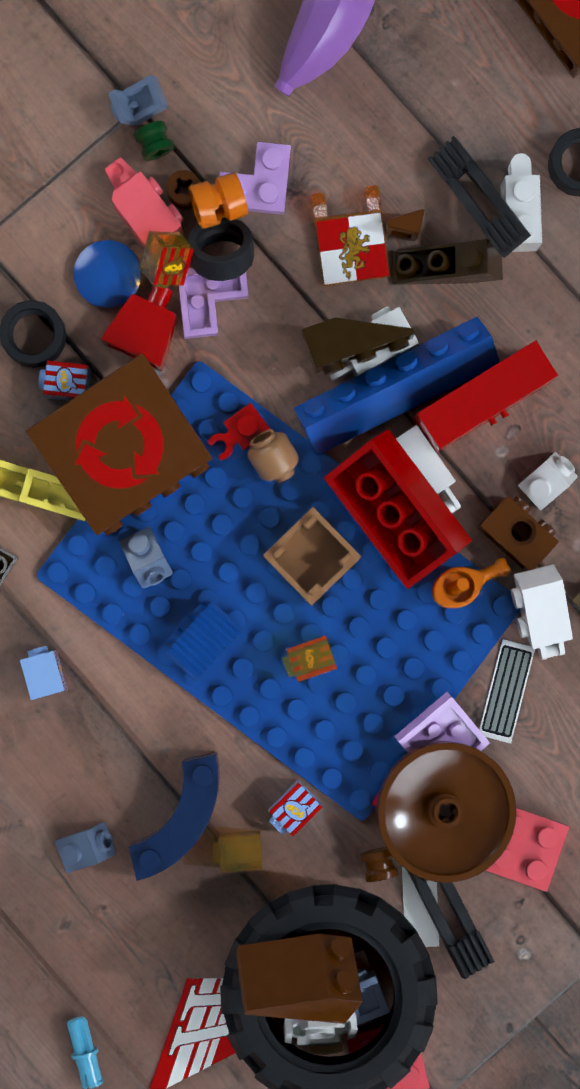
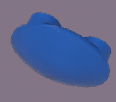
(107, 273)

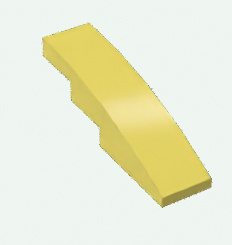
(36, 489)

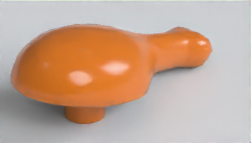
(462, 584)

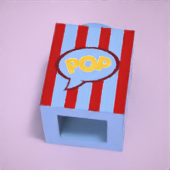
(64, 380)
(43, 673)
(294, 809)

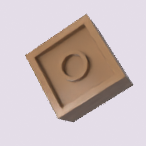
(311, 556)

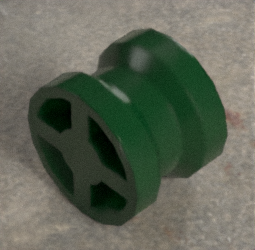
(154, 140)

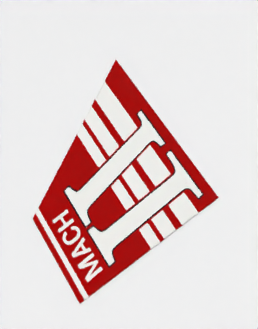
(196, 1034)

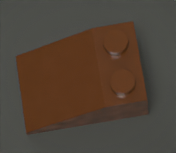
(300, 978)

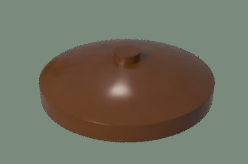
(446, 811)

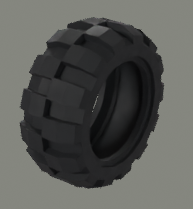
(412, 1015)

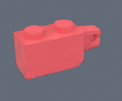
(140, 202)

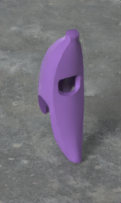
(320, 39)

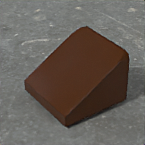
(405, 226)

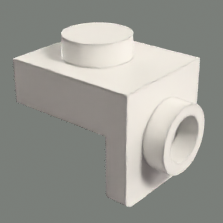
(548, 480)

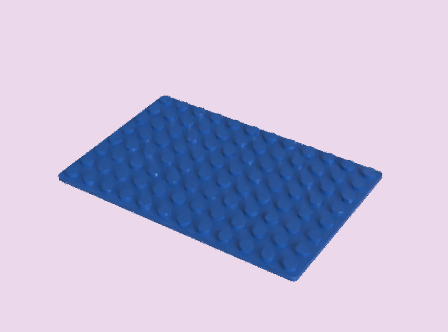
(388, 641)

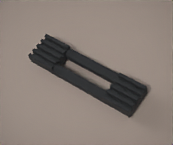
(506, 231)
(468, 952)

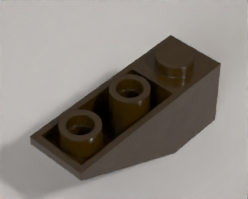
(447, 264)
(344, 340)

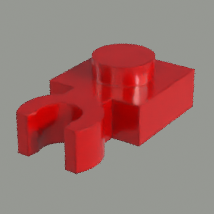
(241, 430)

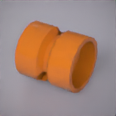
(218, 200)

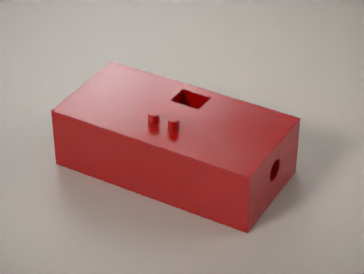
(485, 397)

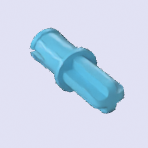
(84, 1053)

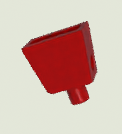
(144, 327)

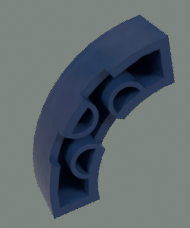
(187, 823)

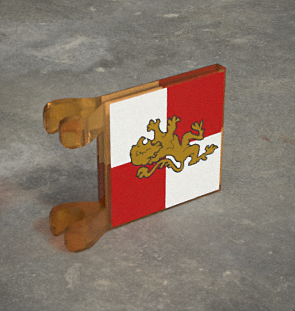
(351, 244)

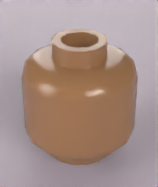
(273, 456)

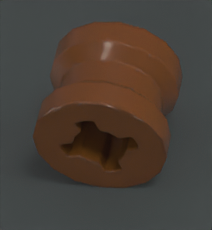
(182, 199)
(378, 865)

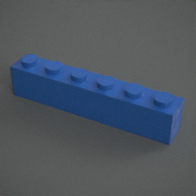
(397, 385)

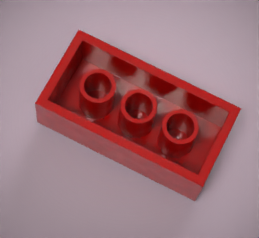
(397, 508)

